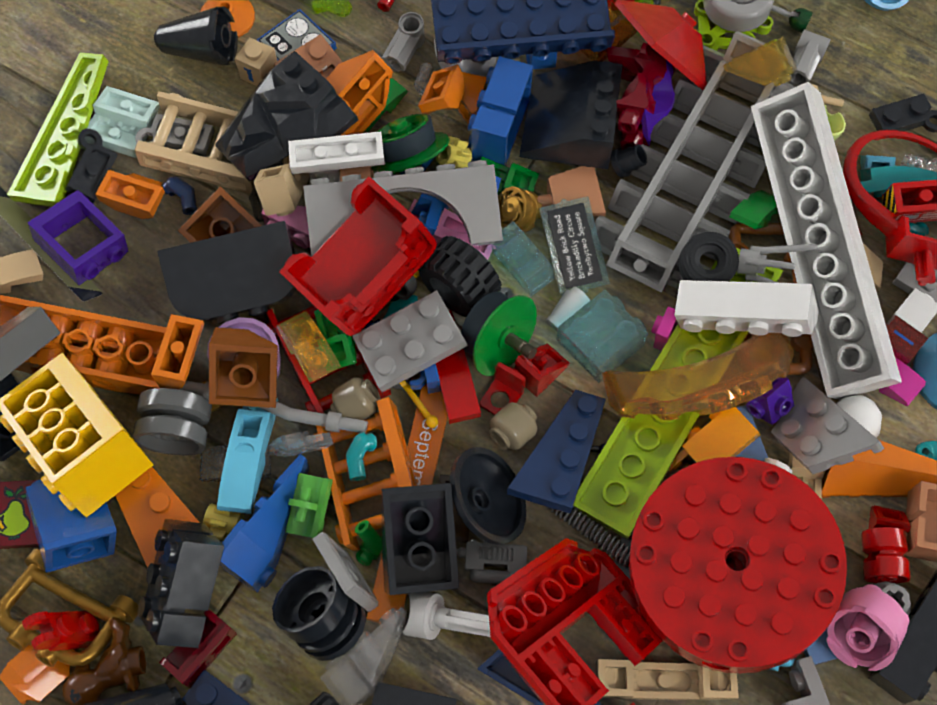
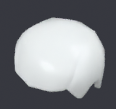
(863, 411)

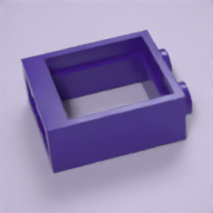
(63, 217)

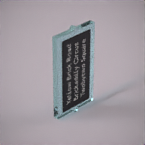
(574, 245)

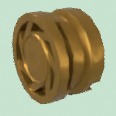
(519, 207)

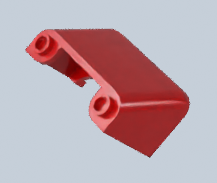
(362, 260)

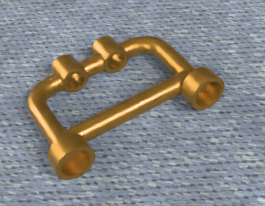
(121, 608)

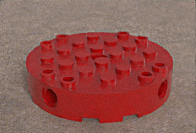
(787, 552)

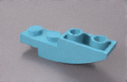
(245, 459)

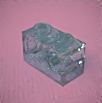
(523, 260)

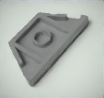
(821, 431)

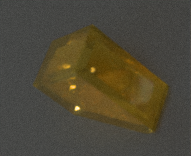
(764, 64)

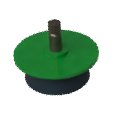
(410, 143)
(499, 331)

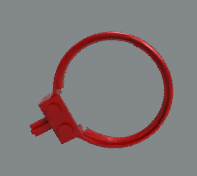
(899, 241)

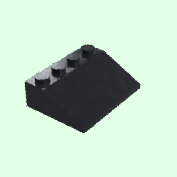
(573, 115)

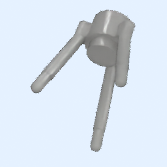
(754, 262)

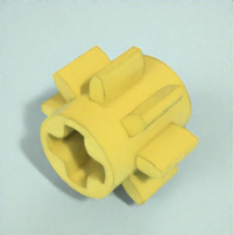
(455, 153)
(221, 521)

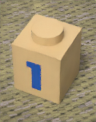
(255, 61)

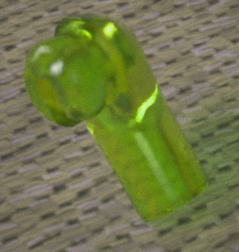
(339, 7)

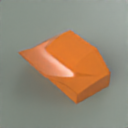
(443, 90)
(130, 194)
(30, 678)

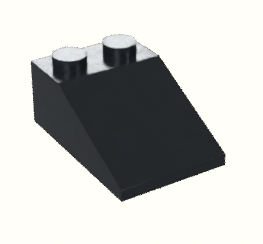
(418, 539)

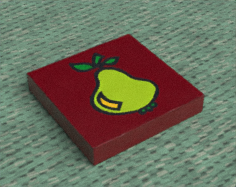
(15, 518)

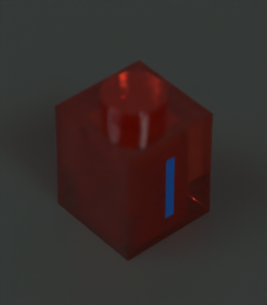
(904, 339)

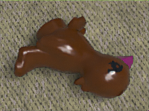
(117, 666)

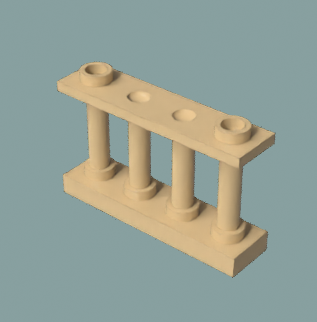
(183, 161)

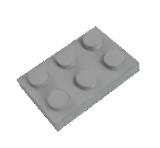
(409, 341)

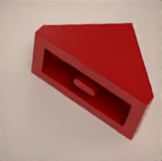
(541, 369)

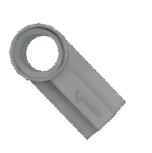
(405, 42)
(807, 56)

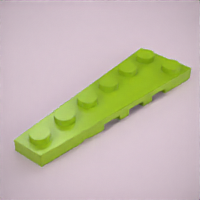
(56, 147)

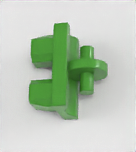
(309, 505)

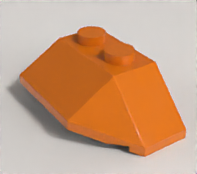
(363, 86)

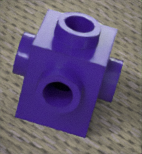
(773, 403)

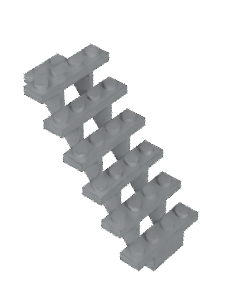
(653, 262)

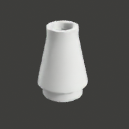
(568, 305)

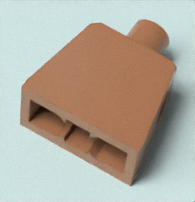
(573, 185)

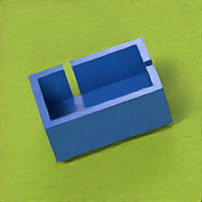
(500, 110)

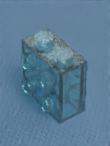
(602, 335)

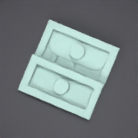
(119, 119)

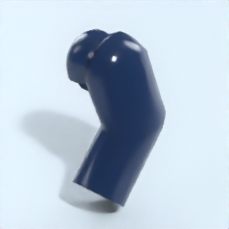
(177, 186)

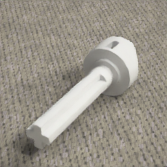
(430, 616)

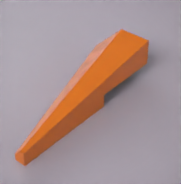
(884, 473)

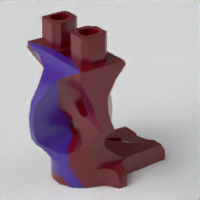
(647, 96)

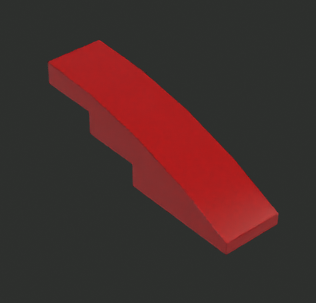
(457, 387)

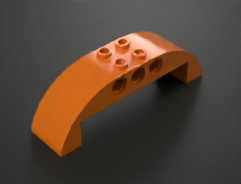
(114, 350)

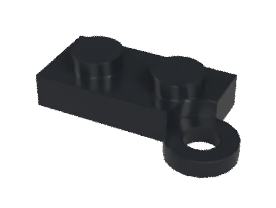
(905, 115)
(92, 165)

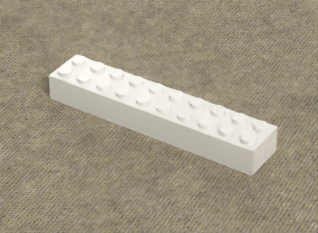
(818, 210)

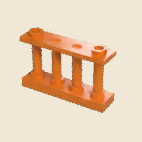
(393, 450)

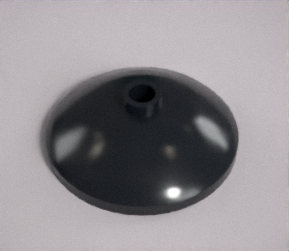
(481, 498)

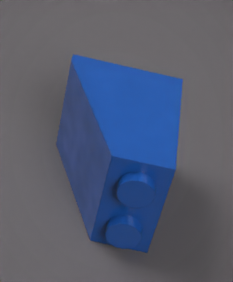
(68, 536)

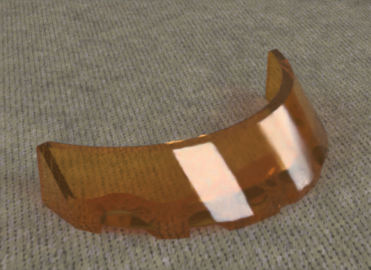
(703, 385)

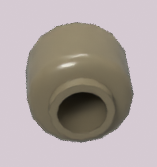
(355, 399)
(513, 426)

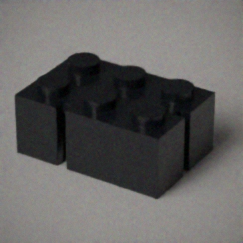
(180, 580)

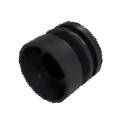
(318, 614)

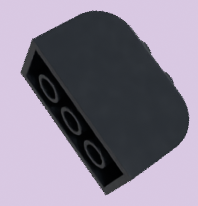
(229, 273)

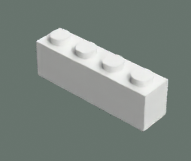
(746, 307)

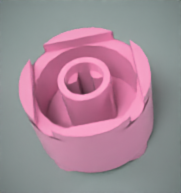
(867, 628)

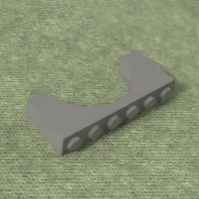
(467, 191)

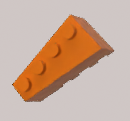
(146, 506)

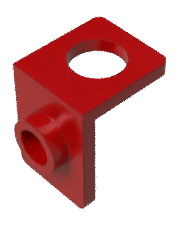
(507, 381)

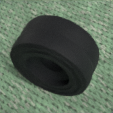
(715, 245)

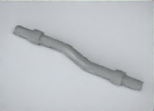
(332, 421)

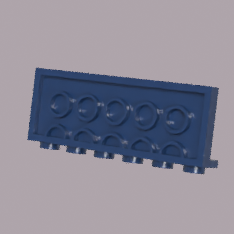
(518, 28)

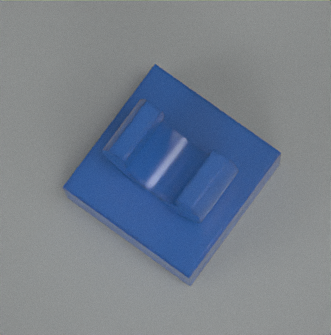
(429, 377)

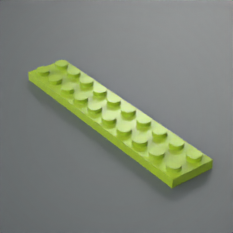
(646, 446)

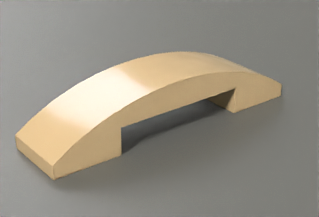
(665, 681)

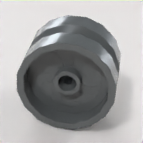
(172, 421)

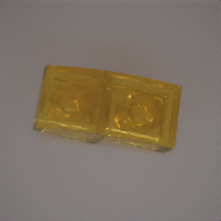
(309, 346)

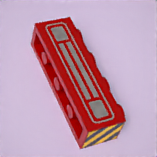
(912, 200)

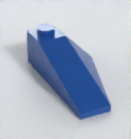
(256, 545)

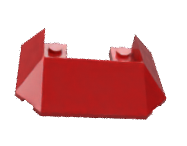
(550, 597)

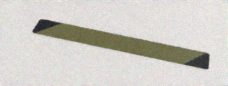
(18, 219)

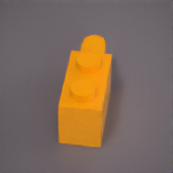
(722, 437)

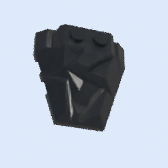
(285, 107)

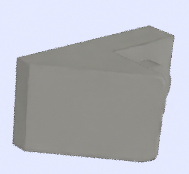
(807, 681)

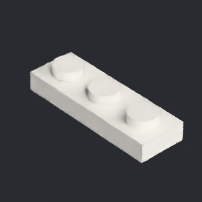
(336, 152)

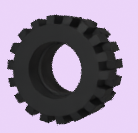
(459, 275)

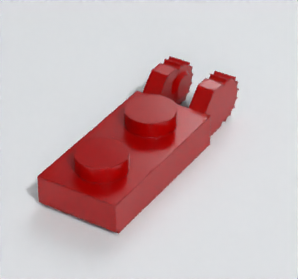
(62, 629)

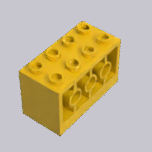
(71, 437)

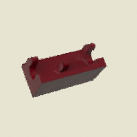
(189, 662)

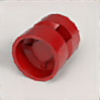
(885, 555)

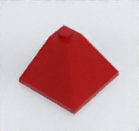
(670, 36)

